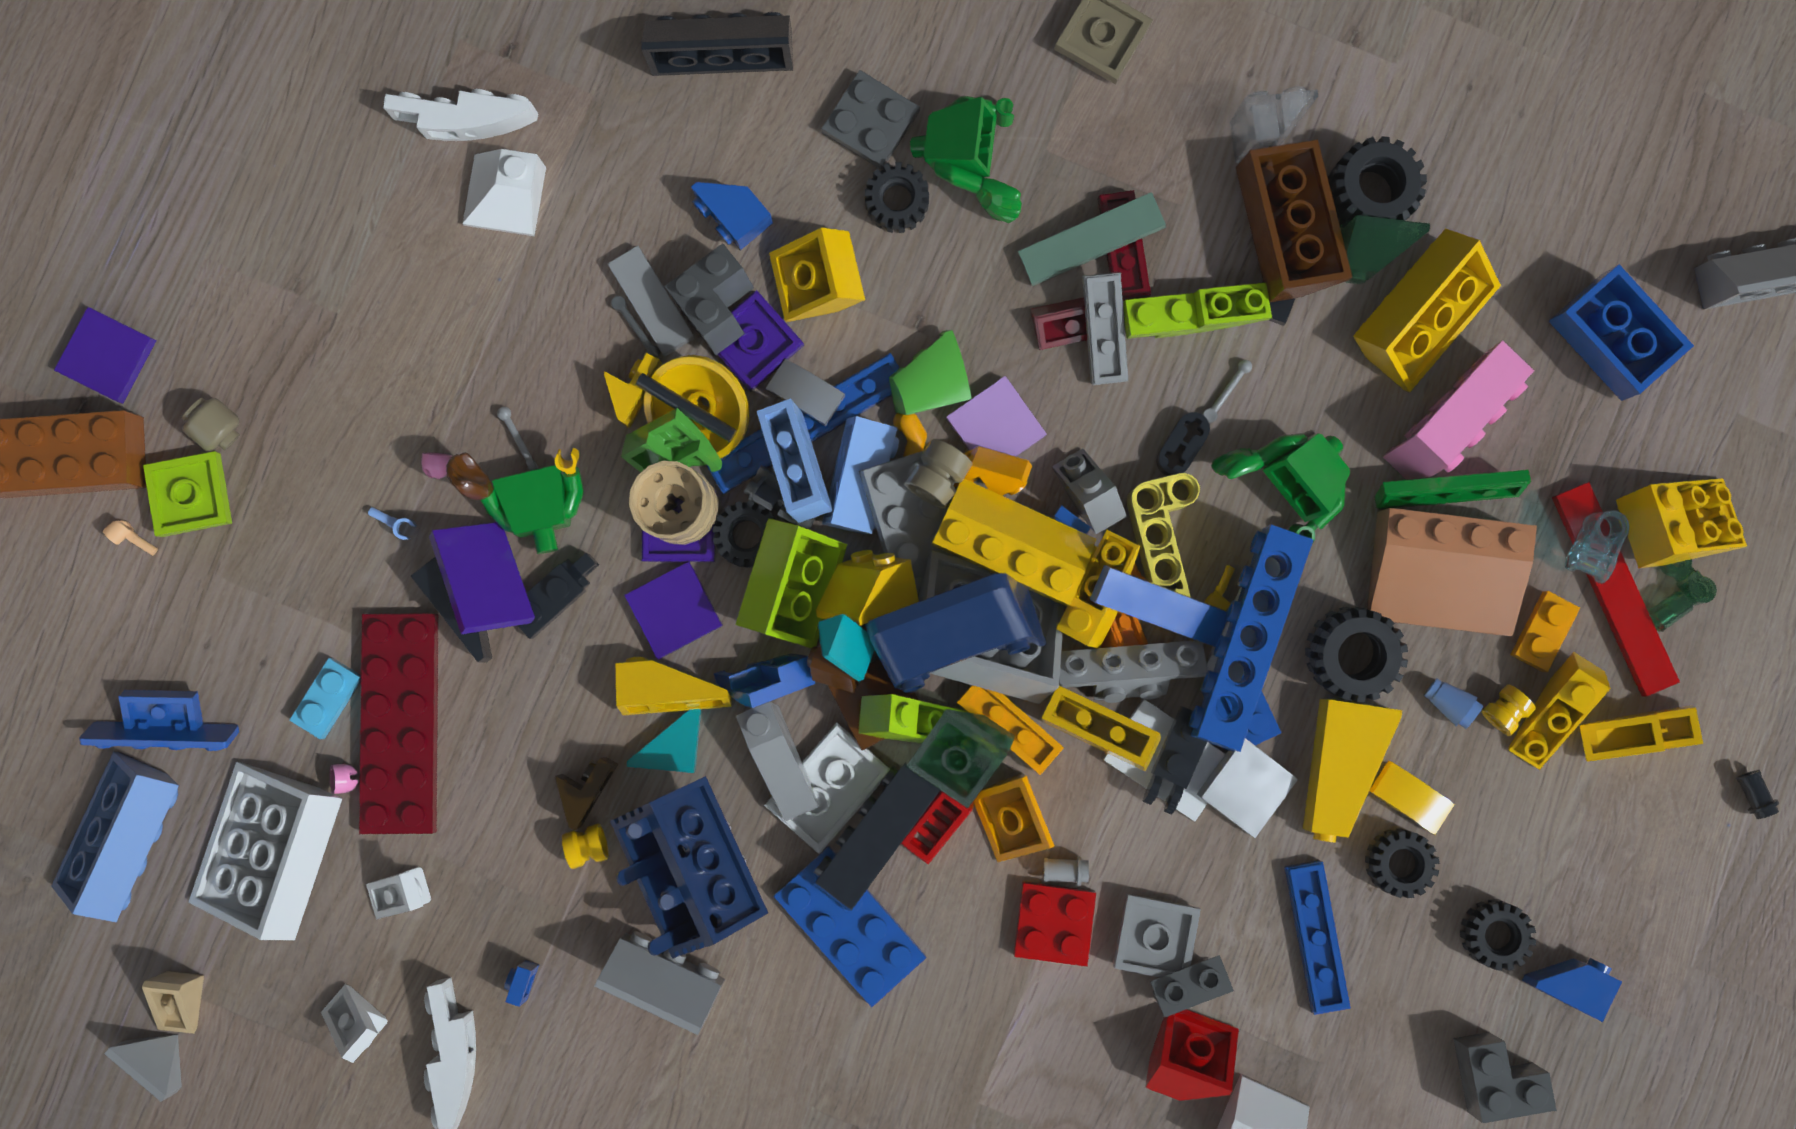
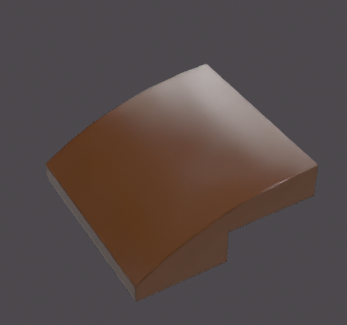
(874, 683)

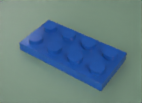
(860, 943)

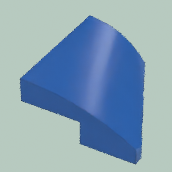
(767, 679)

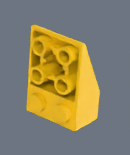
(1681, 521)

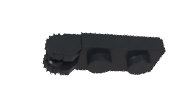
(1175, 761)

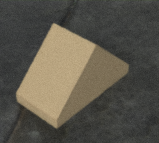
(174, 1000)

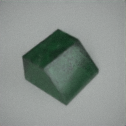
(961, 754)

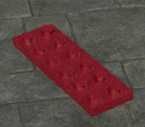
(399, 724)

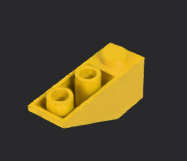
(1084, 618)
(1560, 709)

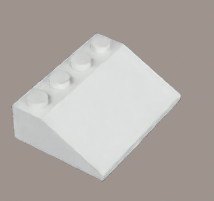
(265, 852)

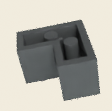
(707, 292)
(1494, 1087)

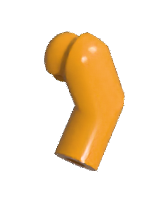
(912, 430)

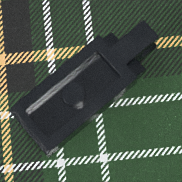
(557, 592)

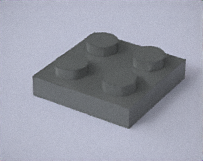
(870, 119)

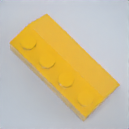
(1428, 308)
(1015, 542)

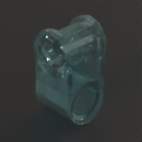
(1595, 552)

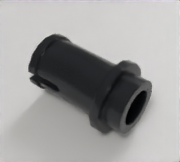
(1758, 795)

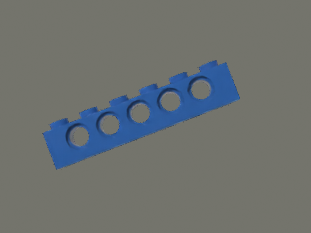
(1291, 553)

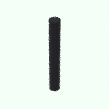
(686, 407)

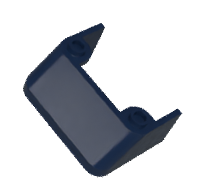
(954, 628)

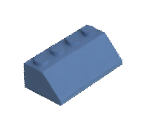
(114, 838)

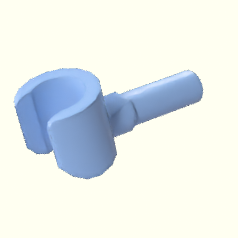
(391, 521)

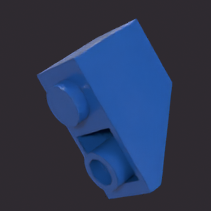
(735, 210)

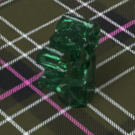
(1694, 591)

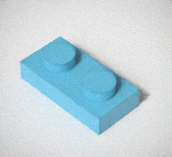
(326, 698)

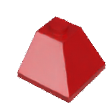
(1193, 1057)

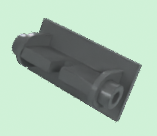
(766, 492)
(1191, 986)

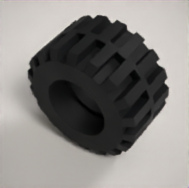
(1390, 162)
(1384, 663)

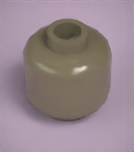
(211, 424)

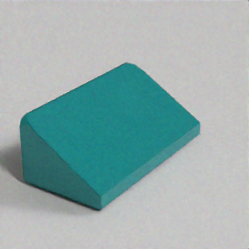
(846, 645)

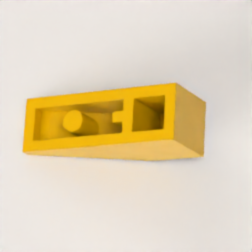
(656, 688)

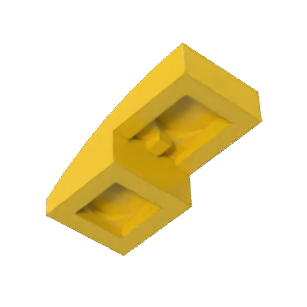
(1411, 797)

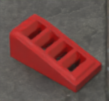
(957, 818)

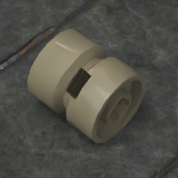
(940, 470)

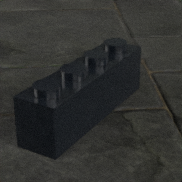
(876, 836)

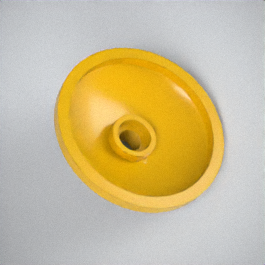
(702, 377)

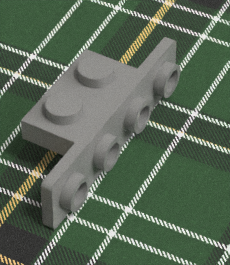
(1132, 670)

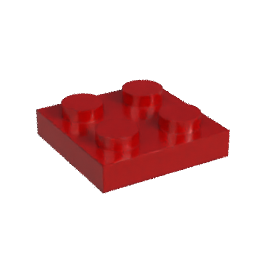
(1054, 924)

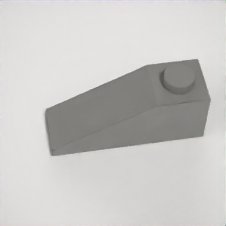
(777, 759)

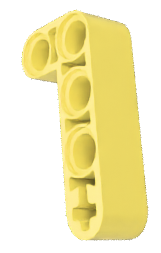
(1159, 516)

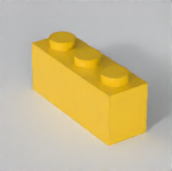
(1101, 728)

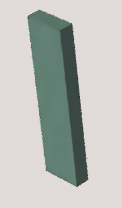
(1092, 239)

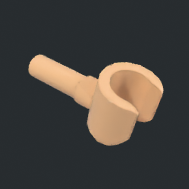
(121, 530)

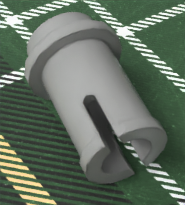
(1066, 870)

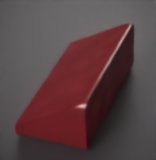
(1059, 323)

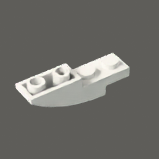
(473, 118)
(451, 1072)

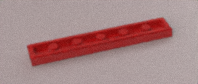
(1621, 602)

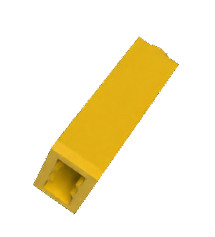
(1344, 764)

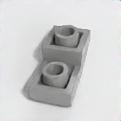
(806, 390)

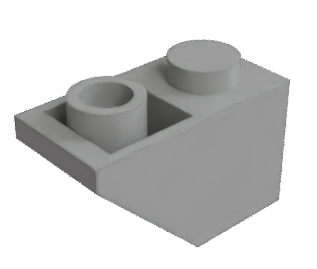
(1090, 491)

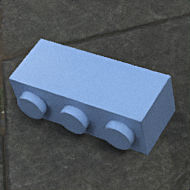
(862, 446)
(794, 461)

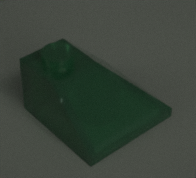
(1376, 242)

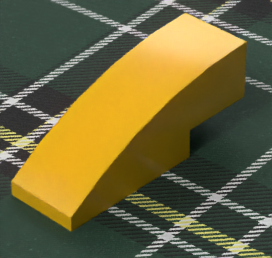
(1641, 733)

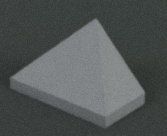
(151, 1062)

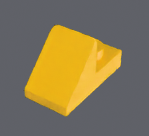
(628, 397)

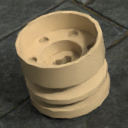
(655, 495)

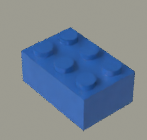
(1621, 333)

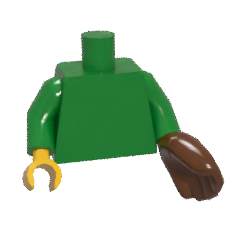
(525, 502)

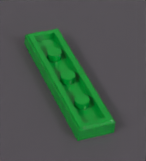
(1452, 489)

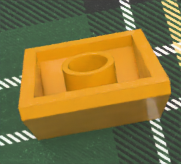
(1012, 818)

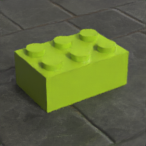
(789, 582)

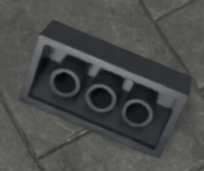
(718, 44)

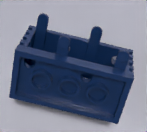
(690, 857)

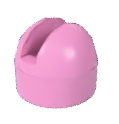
(435, 464)
(340, 778)

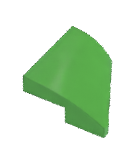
(932, 378)
(670, 439)

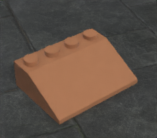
(1450, 570)

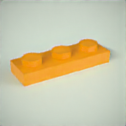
(1030, 740)

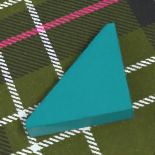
(673, 748)

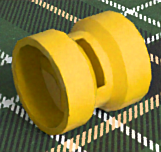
(1508, 710)
(582, 846)

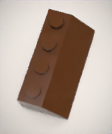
(1293, 220)

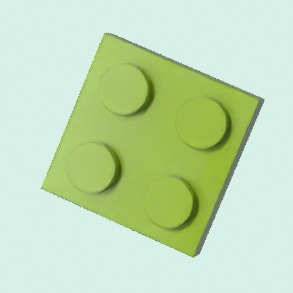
(187, 494)

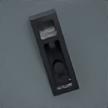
(432, 584)

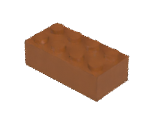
(71, 454)

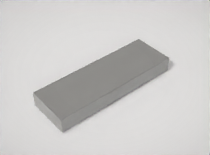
(651, 301)
(1105, 328)

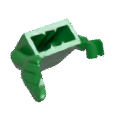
(961, 149)
(1303, 471)

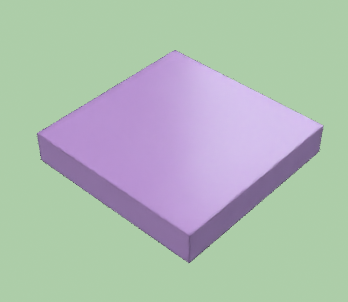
(997, 421)

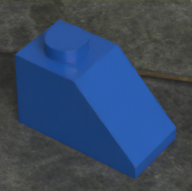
(1578, 985)

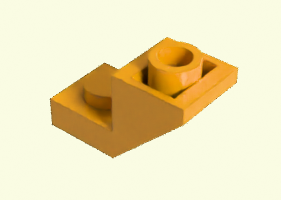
(998, 470)

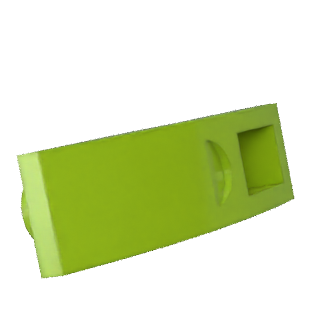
(1197, 311)

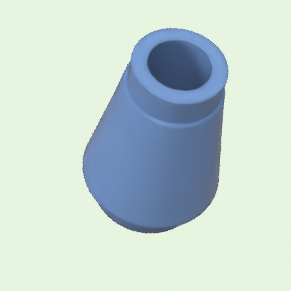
(1454, 703)

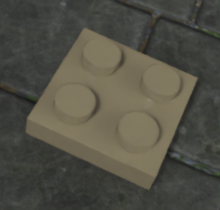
(1103, 36)

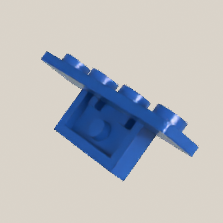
(160, 720)

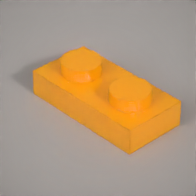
(1545, 631)

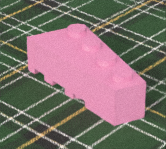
(1461, 415)

